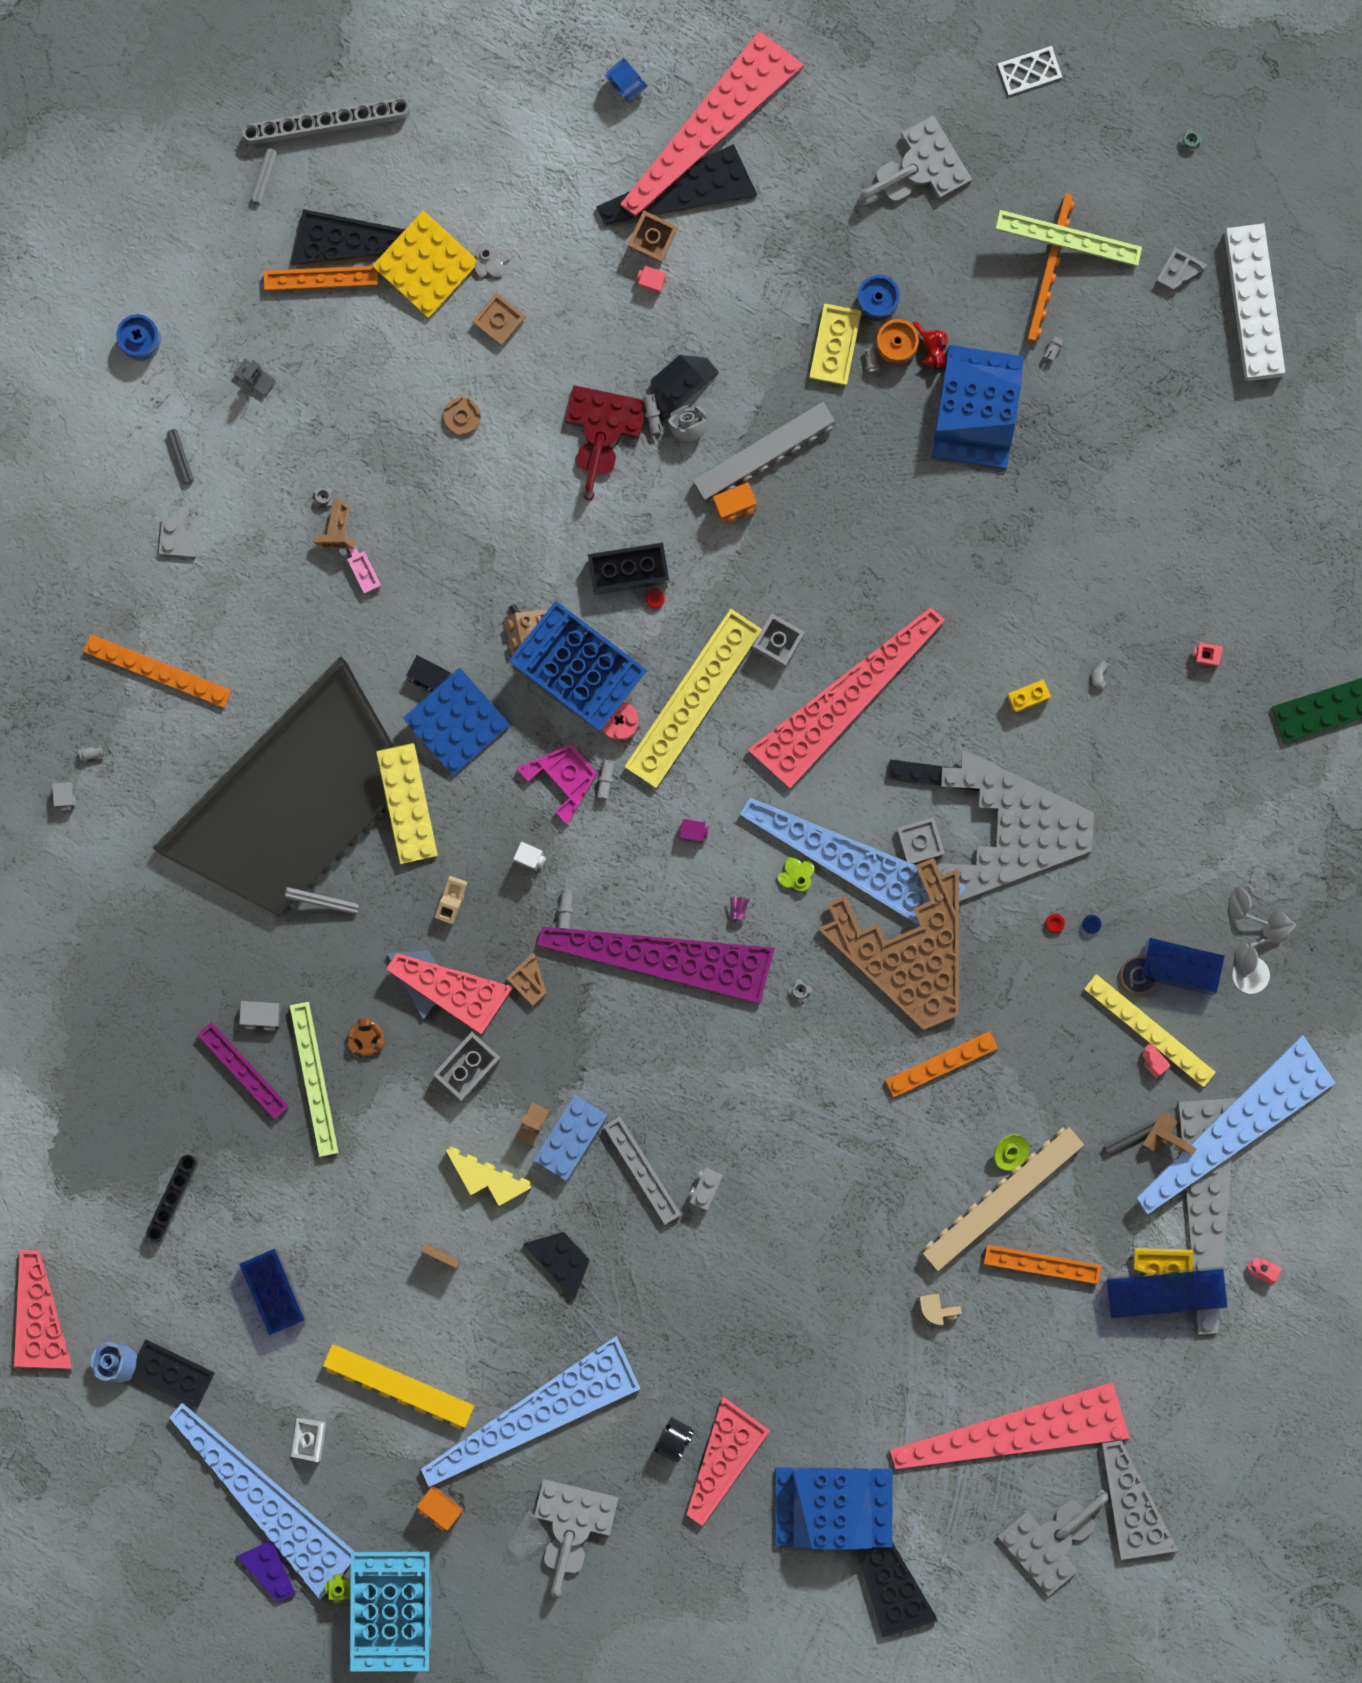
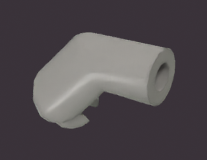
(1097, 675)

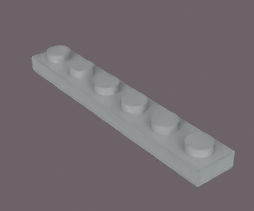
(642, 1170)

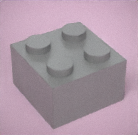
(778, 640)

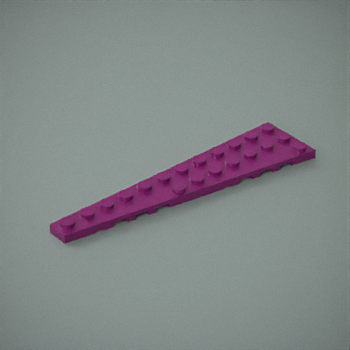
(712, 966)

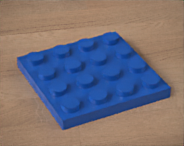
(456, 721)

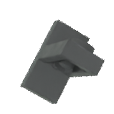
(253, 375)

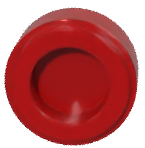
(655, 599)
(1055, 923)

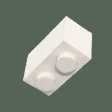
(529, 856)

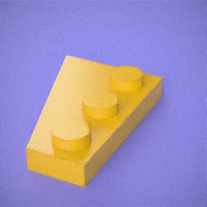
(1162, 1260)

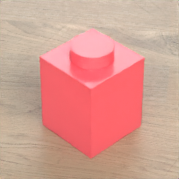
(651, 279)

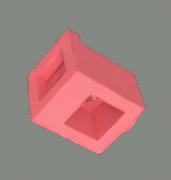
(1213, 650)

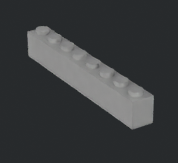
(763, 452)

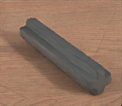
(180, 456)
(1128, 1138)

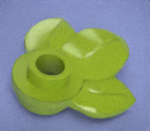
(794, 872)

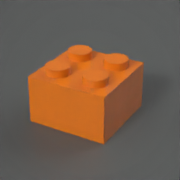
(735, 503)
(439, 1508)

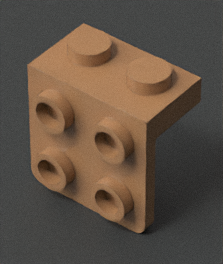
(520, 626)

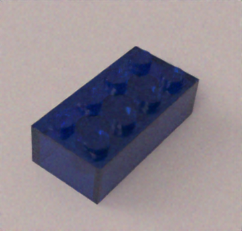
(1181, 966)
(272, 1291)

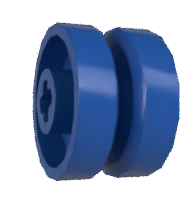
(883, 287)
(131, 328)

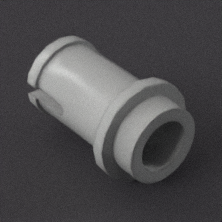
(1053, 348)
(871, 360)
(90, 753)

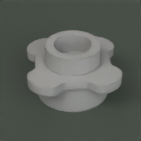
(318, 495)
(795, 990)

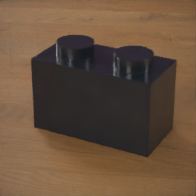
(426, 674)

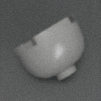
(688, 423)

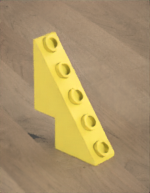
(480, 1176)

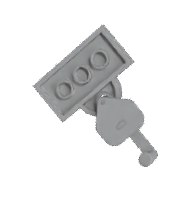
(929, 156)
(574, 1511)
(1044, 1553)

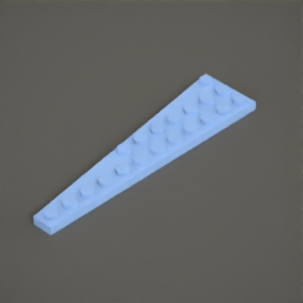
(1274, 1096)
(296, 1532)

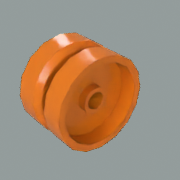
(897, 353)

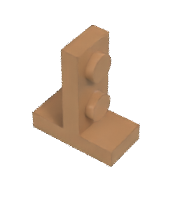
(336, 529)
(532, 1123)
(1162, 1135)

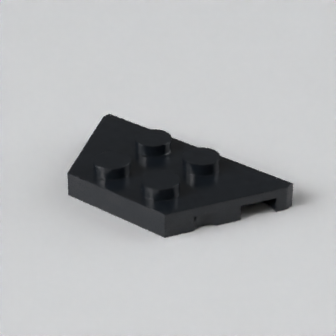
(561, 1259)

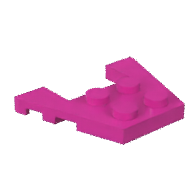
(569, 772)

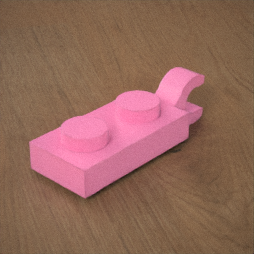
(363, 571)

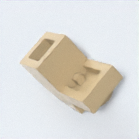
(451, 900)
(932, 1309)

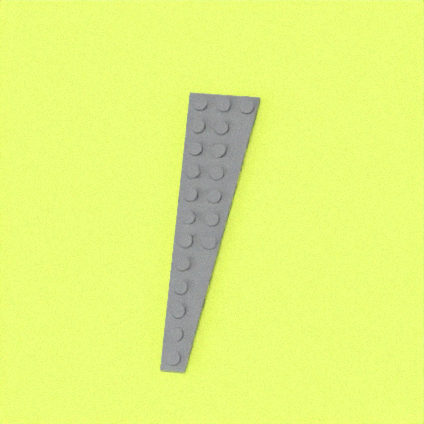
(1206, 1200)

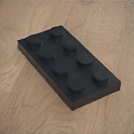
(172, 1373)

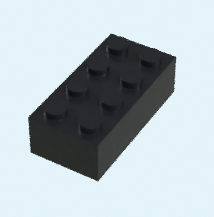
(628, 568)

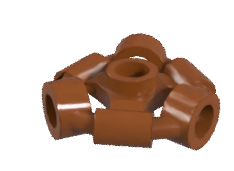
(366, 1038)

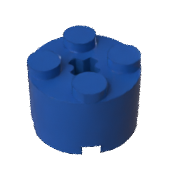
(627, 80)

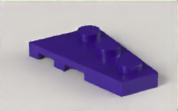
(269, 1570)

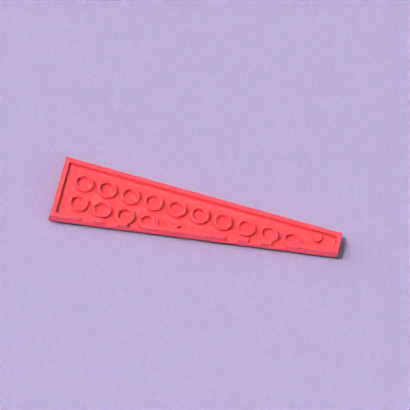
(742, 89)
(1063, 1422)

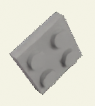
(920, 841)

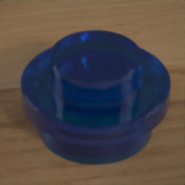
(1091, 924)

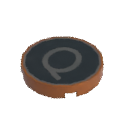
(1130, 980)

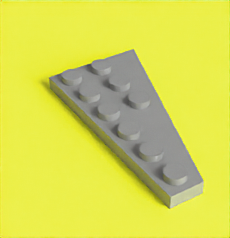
(1136, 1518)

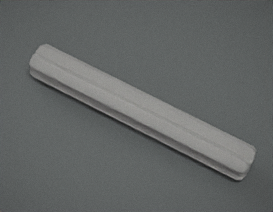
(322, 901)

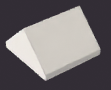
(308, 1439)

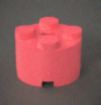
(628, 729)

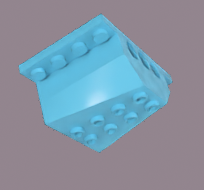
(390, 1611)

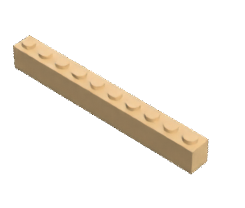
(1003, 1198)

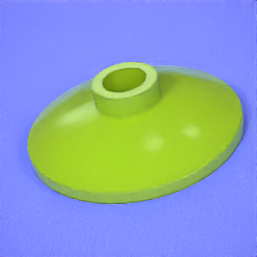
(1015, 1156)

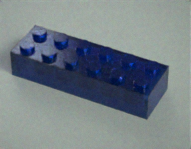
(1167, 1292)

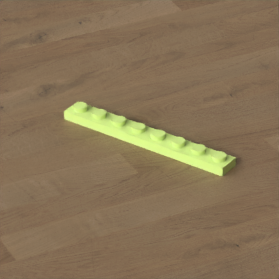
(1067, 238)
(314, 1079)

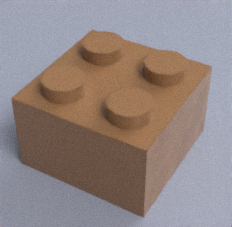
(652, 237)

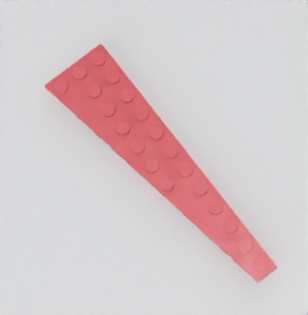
(812, 729)

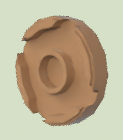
(462, 416)

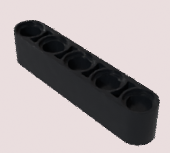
(164, 1205)

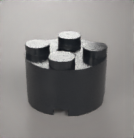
(672, 1440)

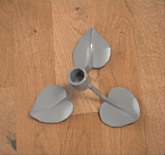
(1275, 931)

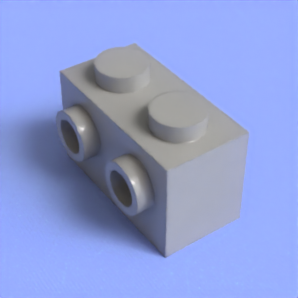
(706, 1188)

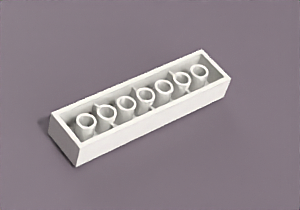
(1254, 302)

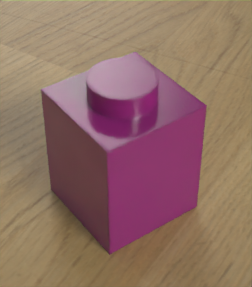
(693, 830)

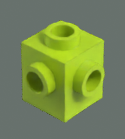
(338, 1596)

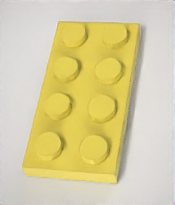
(835, 344)

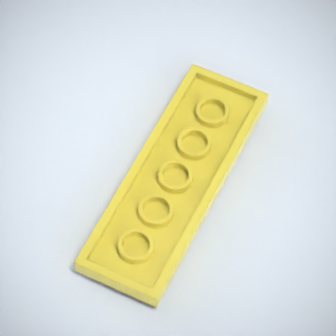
(406, 803)

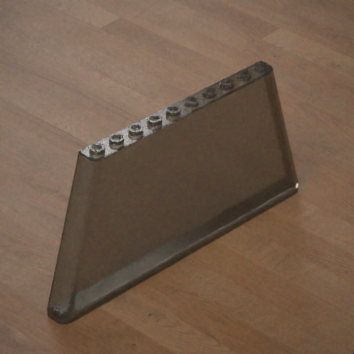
(289, 798)

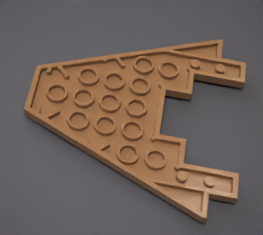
(918, 966)

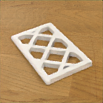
(1024, 85)

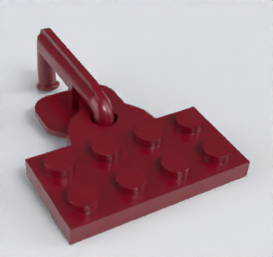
(602, 416)

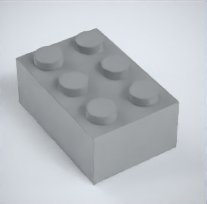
(467, 1066)

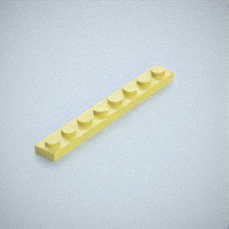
(1149, 1030)

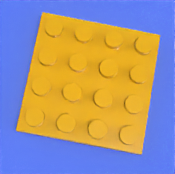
(425, 264)

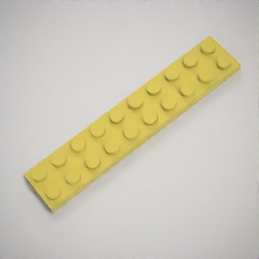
(693, 698)

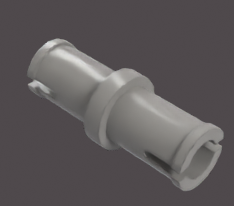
(652, 413)
(605, 779)
(565, 909)

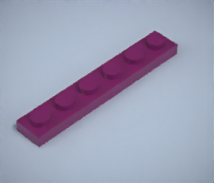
(243, 1070)

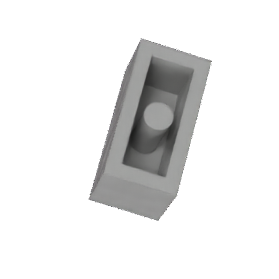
(260, 1014)

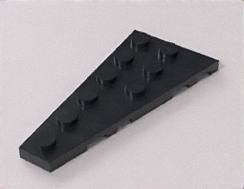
(335, 237)

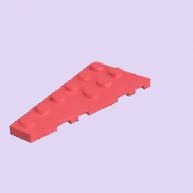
(458, 993)
(38, 1327)
(728, 1451)

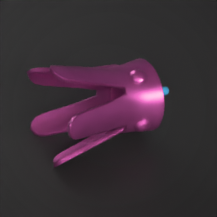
(738, 908)

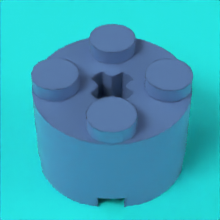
(114, 1362)

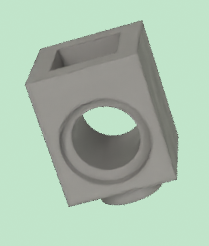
(64, 796)

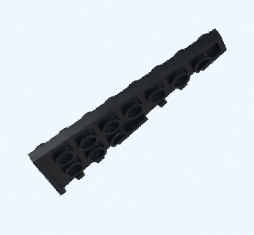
(709, 181)
(894, 1591)

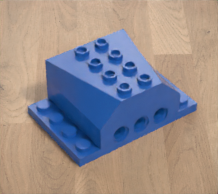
(978, 406)
(577, 666)
(834, 1507)

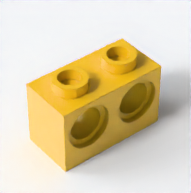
(1028, 696)

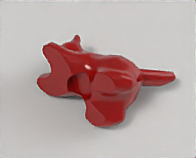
(934, 343)

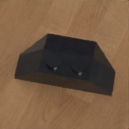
(680, 382)

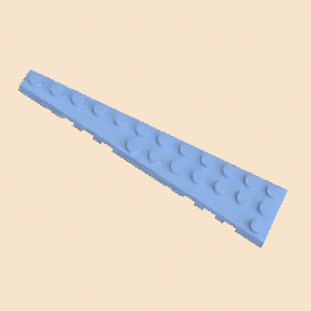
(871, 870)
(574, 1393)

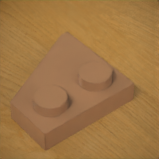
(528, 980)

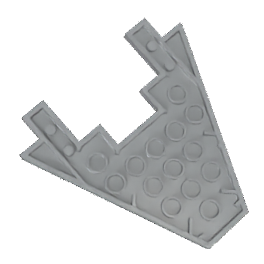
(1032, 826)

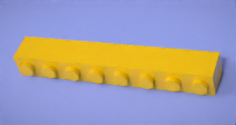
(399, 1386)

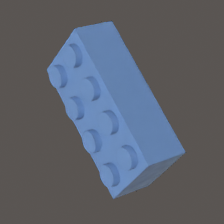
(570, 1137)

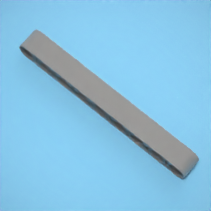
(335, 124)

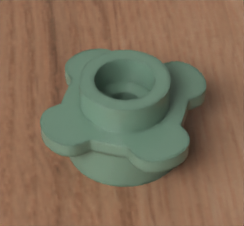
(1190, 134)

